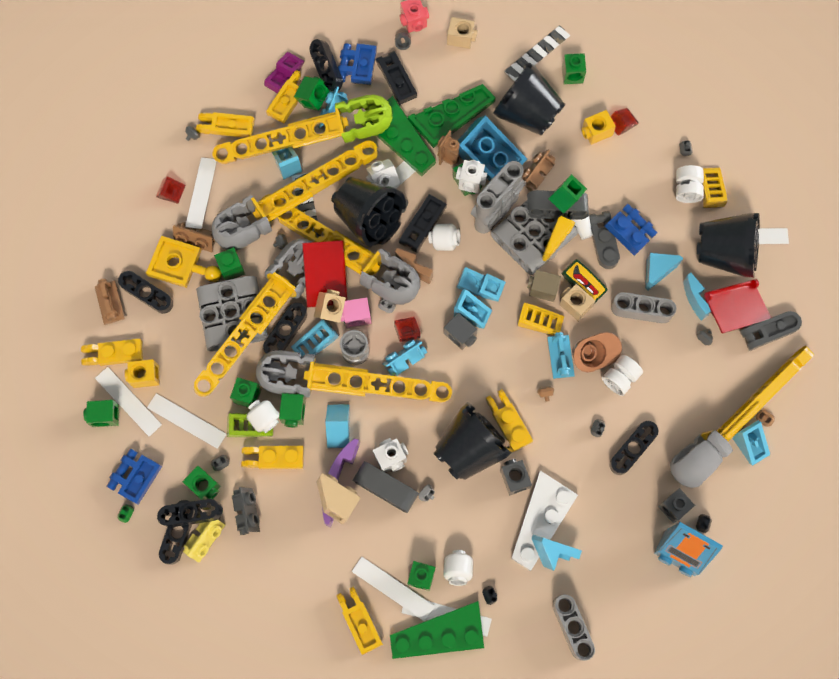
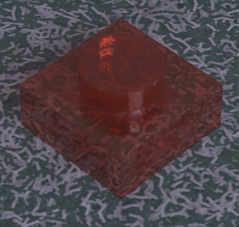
(407, 329)

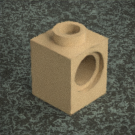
(459, 26)
(321, 307)
(580, 310)

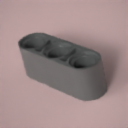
(541, 207)
(385, 487)

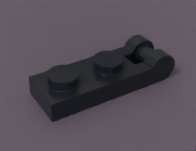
(396, 78)
(423, 222)

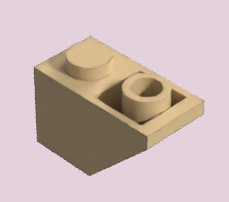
(335, 499)

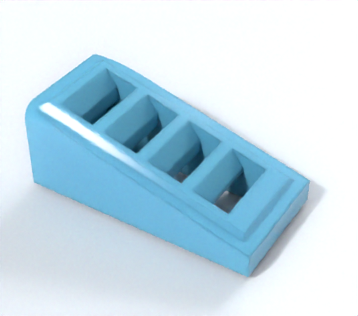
(323, 324)

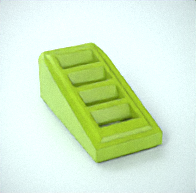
(231, 432)

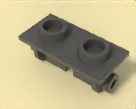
(245, 500)

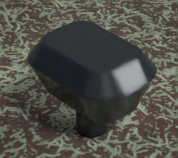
(703, 523)
(489, 595)

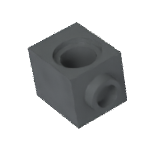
(461, 331)
(515, 486)
(676, 505)

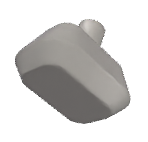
(386, 306)
(427, 493)

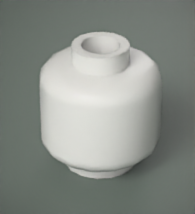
(444, 237)
(262, 416)
(458, 568)

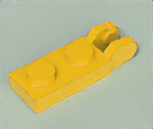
(284, 101)
(226, 124)
(113, 352)
(510, 422)
(275, 457)
(360, 623)

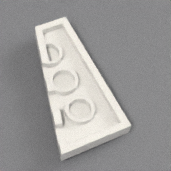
(544, 514)

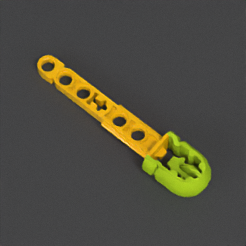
(376, 110)

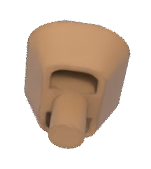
(546, 392)
(765, 418)

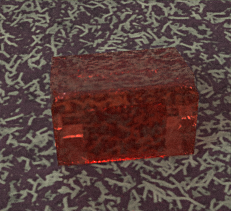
(623, 121)
(170, 190)

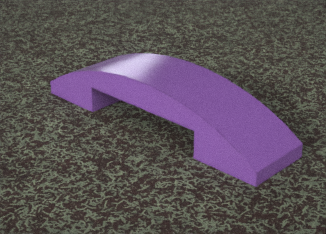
(346, 455)

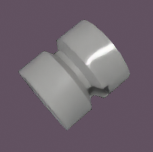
(354, 347)

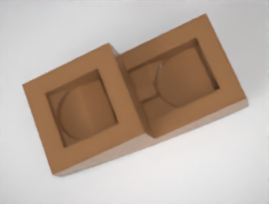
(424, 273)

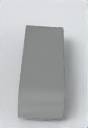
(652, 303)
(573, 639)

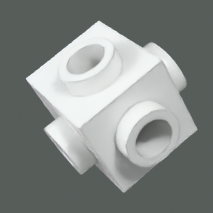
(383, 173)
(471, 176)
(391, 463)

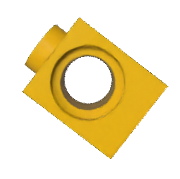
(602, 121)
(150, 378)

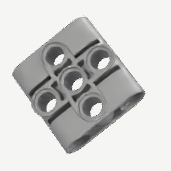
(498, 197)
(514, 232)
(212, 301)

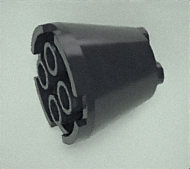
(530, 102)
(369, 209)
(731, 244)
(470, 444)

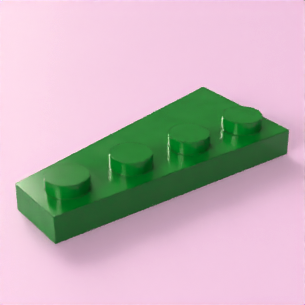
(451, 114)
(446, 633)

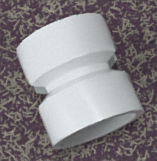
(689, 184)
(620, 377)

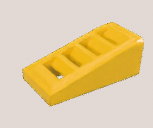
(713, 202)
(560, 232)
(529, 308)

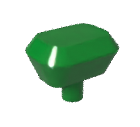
(125, 513)

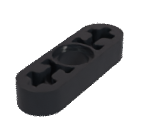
(320, 54)
(155, 292)
(299, 320)
(648, 439)
(199, 516)
(165, 546)

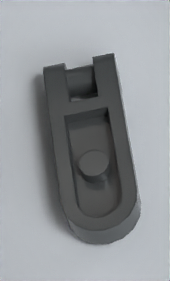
(604, 241)
(772, 329)

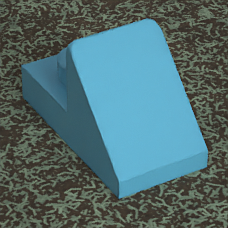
(550, 551)

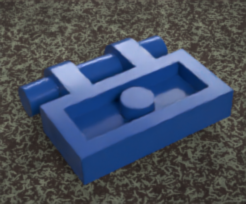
(363, 64)
(627, 232)
(139, 479)

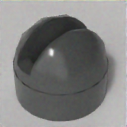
(402, 46)

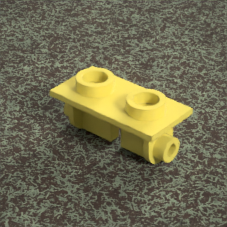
(198, 546)

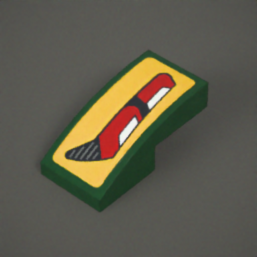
(579, 274)

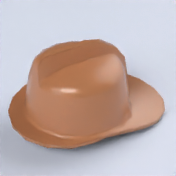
(597, 352)

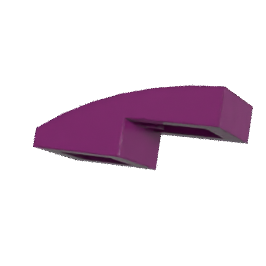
(284, 69)

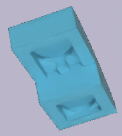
(481, 285)
(693, 290)

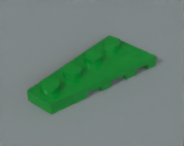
(405, 141)

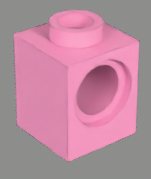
(356, 313)

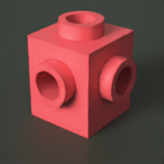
(413, 15)

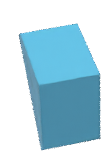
(287, 162)
(659, 266)
(472, 309)
(337, 425)
(752, 443)

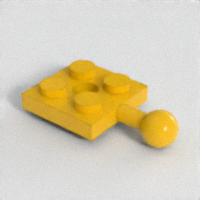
(182, 272)

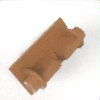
(448, 150)
(543, 164)
(202, 239)
(109, 301)

